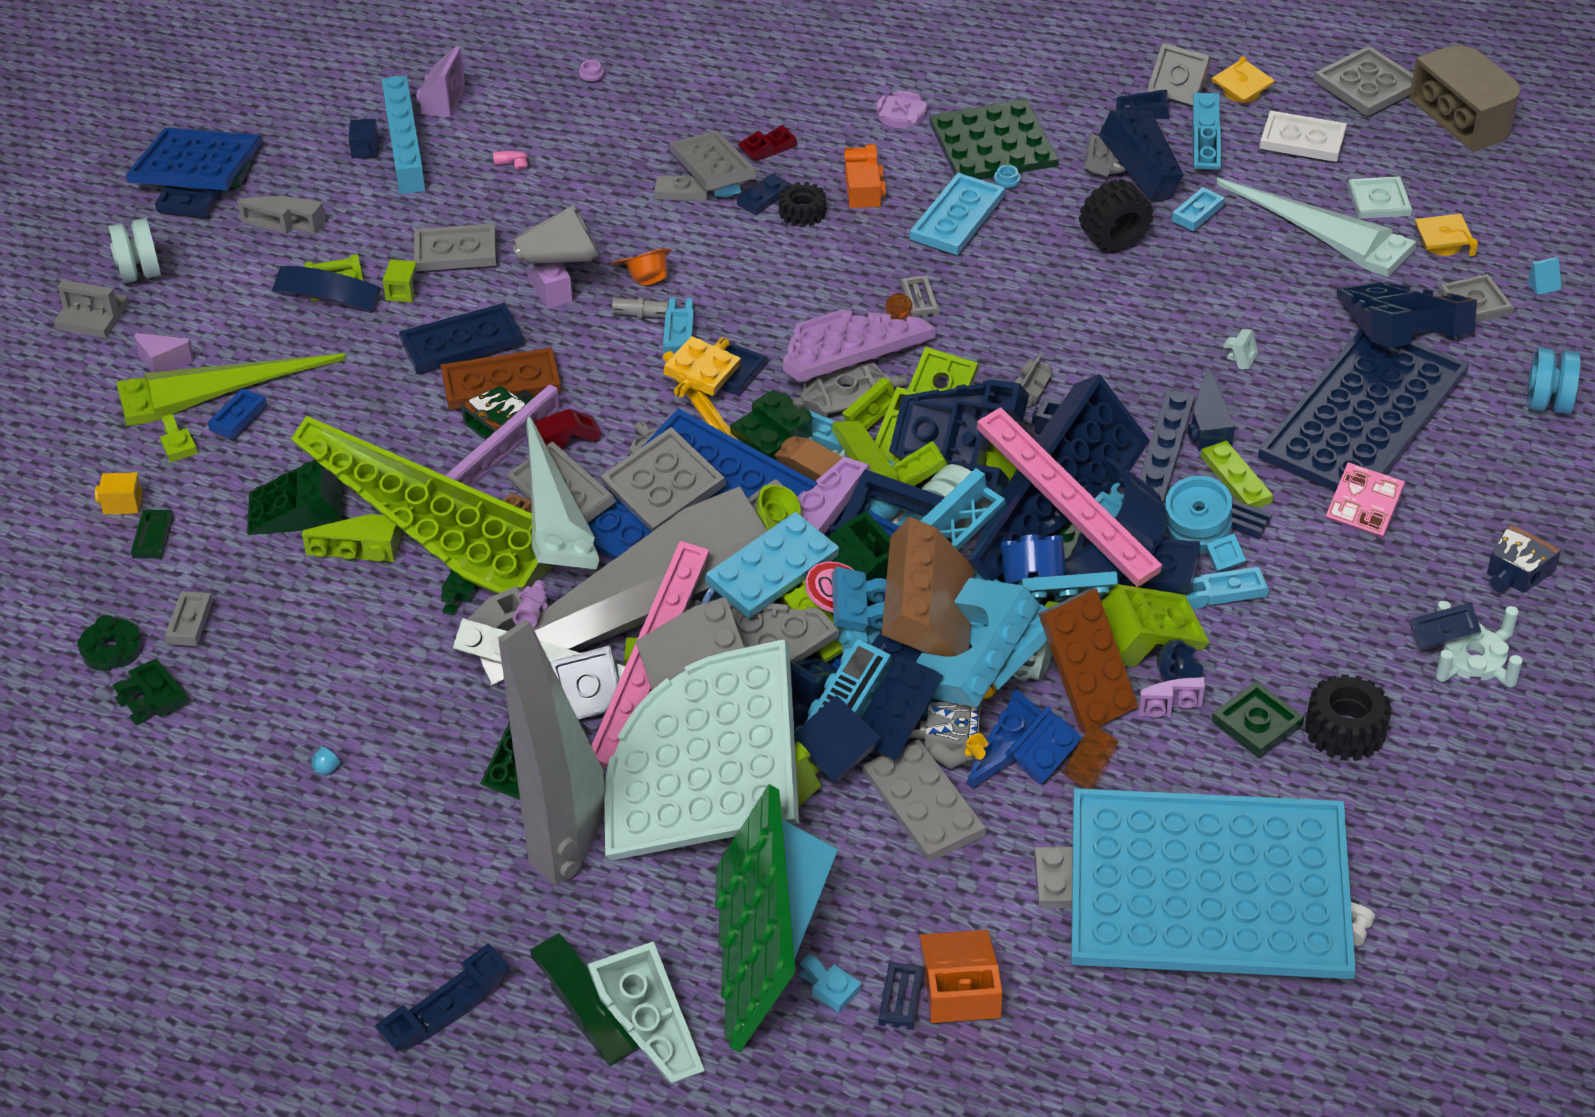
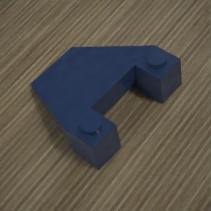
(1393, 313)
(952, 421)

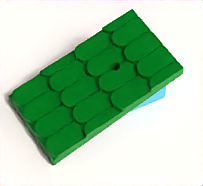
(764, 904)

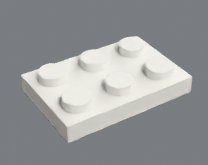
(1303, 136)

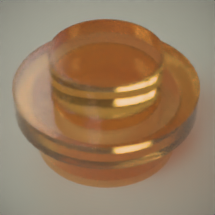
(898, 305)

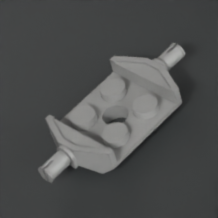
(826, 396)

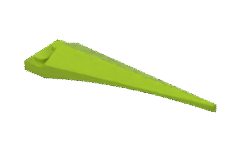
(175, 390)

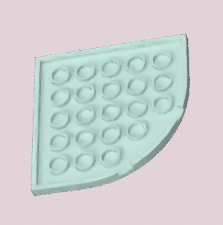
(703, 753)

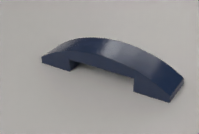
(326, 286)
(448, 1003)

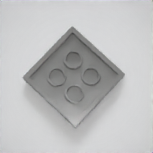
(1366, 80)
(662, 479)

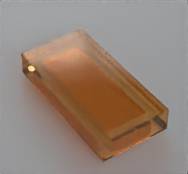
(1090, 756)

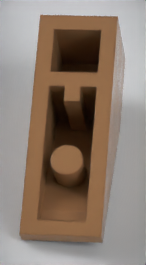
(806, 457)

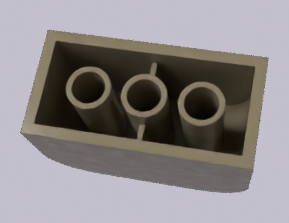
(1466, 95)

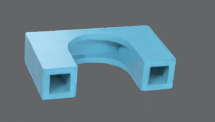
(1007, 613)

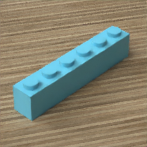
(403, 135)

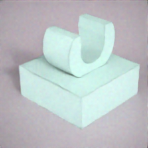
(1243, 348)

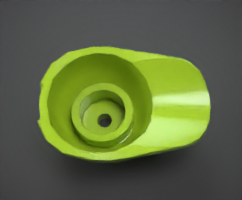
(776, 504)

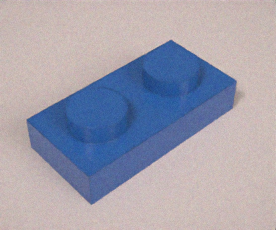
(237, 413)

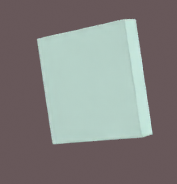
(1379, 197)

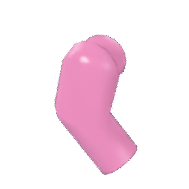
(510, 157)

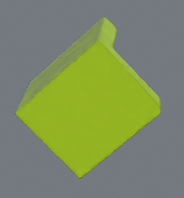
(398, 280)

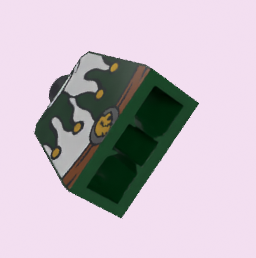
(492, 409)

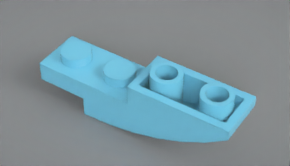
(1206, 131)

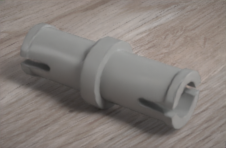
(639, 307)

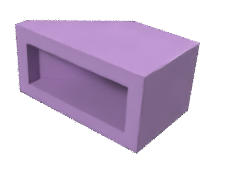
(552, 284)

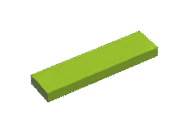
(862, 447)

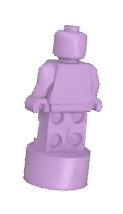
(534, 599)

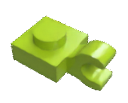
(176, 442)

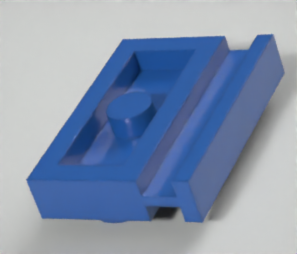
(1044, 745)

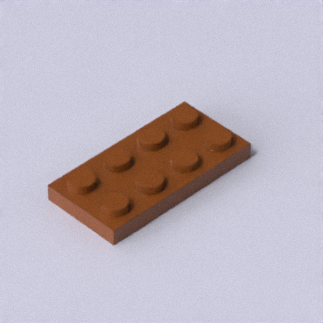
(513, 371)
(1088, 659)

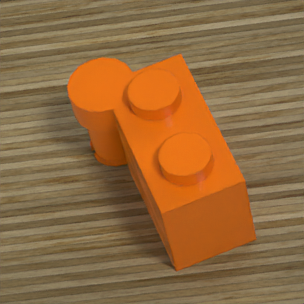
(863, 177)

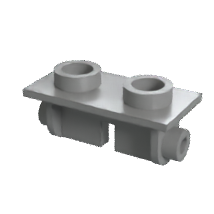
(1035, 378)

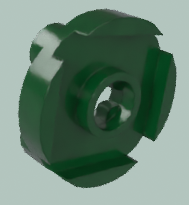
(106, 630)

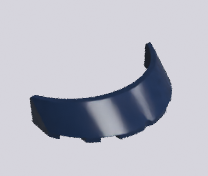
(1140, 515)

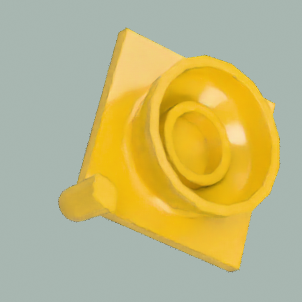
(1242, 81)
(1445, 234)

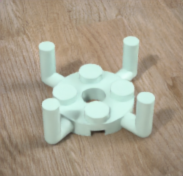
(1456, 660)

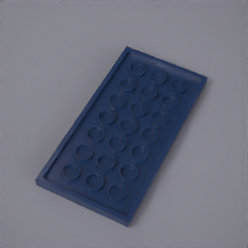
(1363, 410)

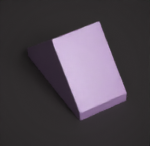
(163, 352)

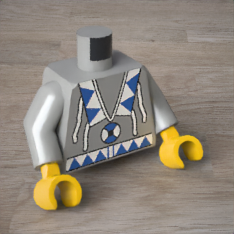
(952, 733)

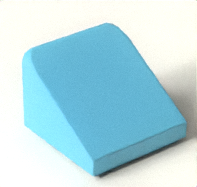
(1545, 276)

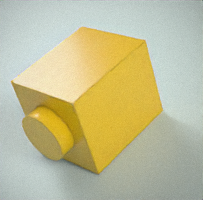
(119, 493)

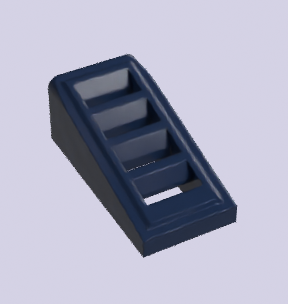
(1155, 101)

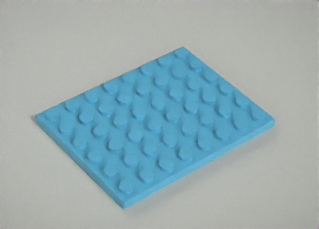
(1211, 884)

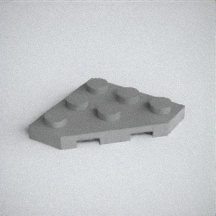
(802, 629)

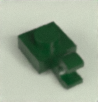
(455, 591)

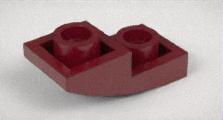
(761, 147)

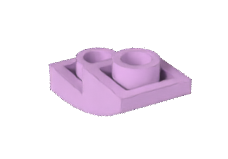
(1161, 697)

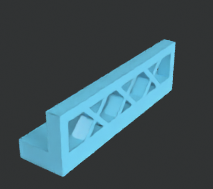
(957, 506)

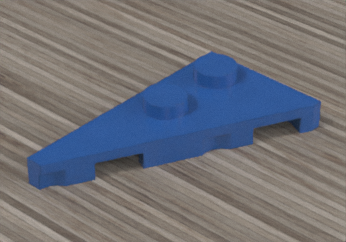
(1010, 726)

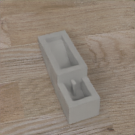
(282, 213)

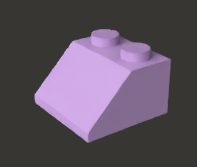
(443, 85)

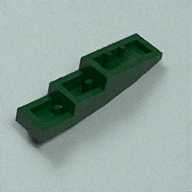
(576, 990)

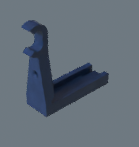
(889, 491)

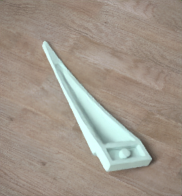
(1361, 241)
(558, 525)

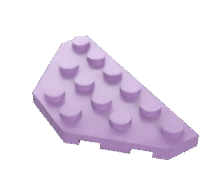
(845, 340)

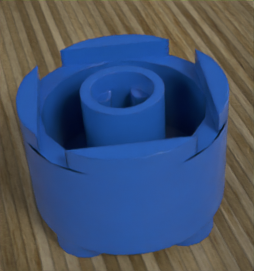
(1033, 558)

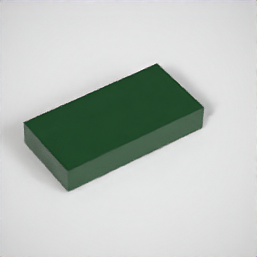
(152, 534)

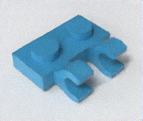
(850, 599)

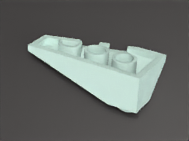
(644, 1003)

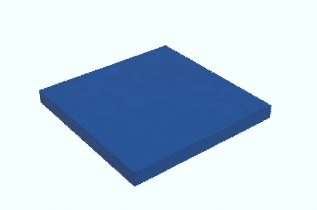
(194, 158)

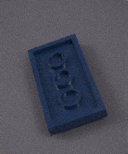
(460, 337)
(1178, 563)

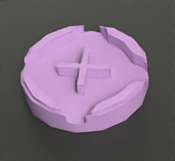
(901, 109)

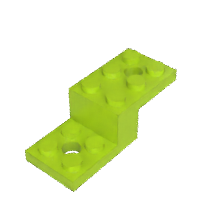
(930, 367)
(1149, 618)

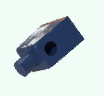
(1521, 560)

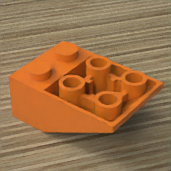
(961, 976)

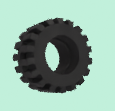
(1116, 216)
(1346, 735)

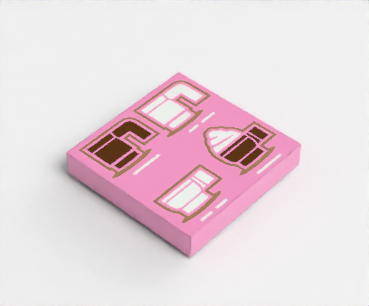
(1365, 500)

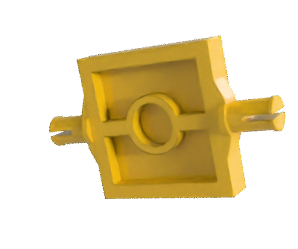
(701, 366)

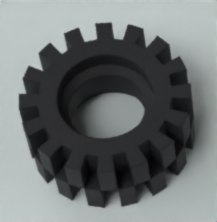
(812, 198)

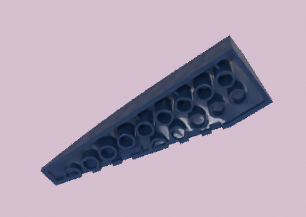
(1078, 437)

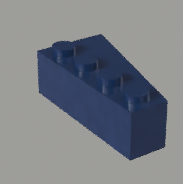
(1142, 151)

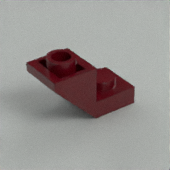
(562, 425)

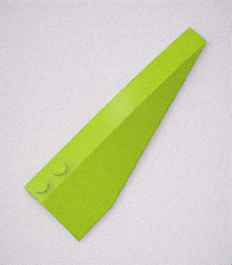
(459, 525)

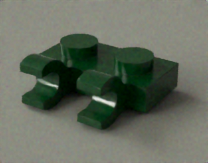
(157, 687)

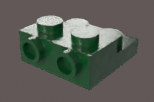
(772, 422)

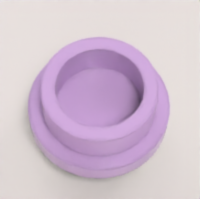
(591, 70)

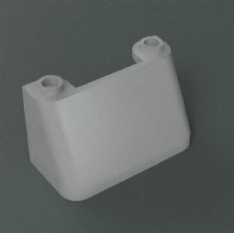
(557, 240)

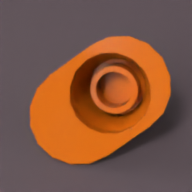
(647, 267)

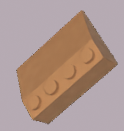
(921, 590)

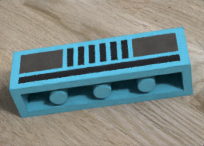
(856, 679)

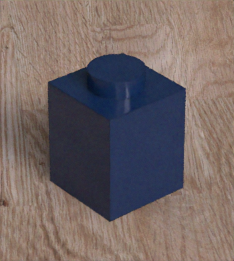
(363, 138)

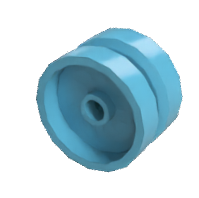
(1558, 380)
(1198, 510)

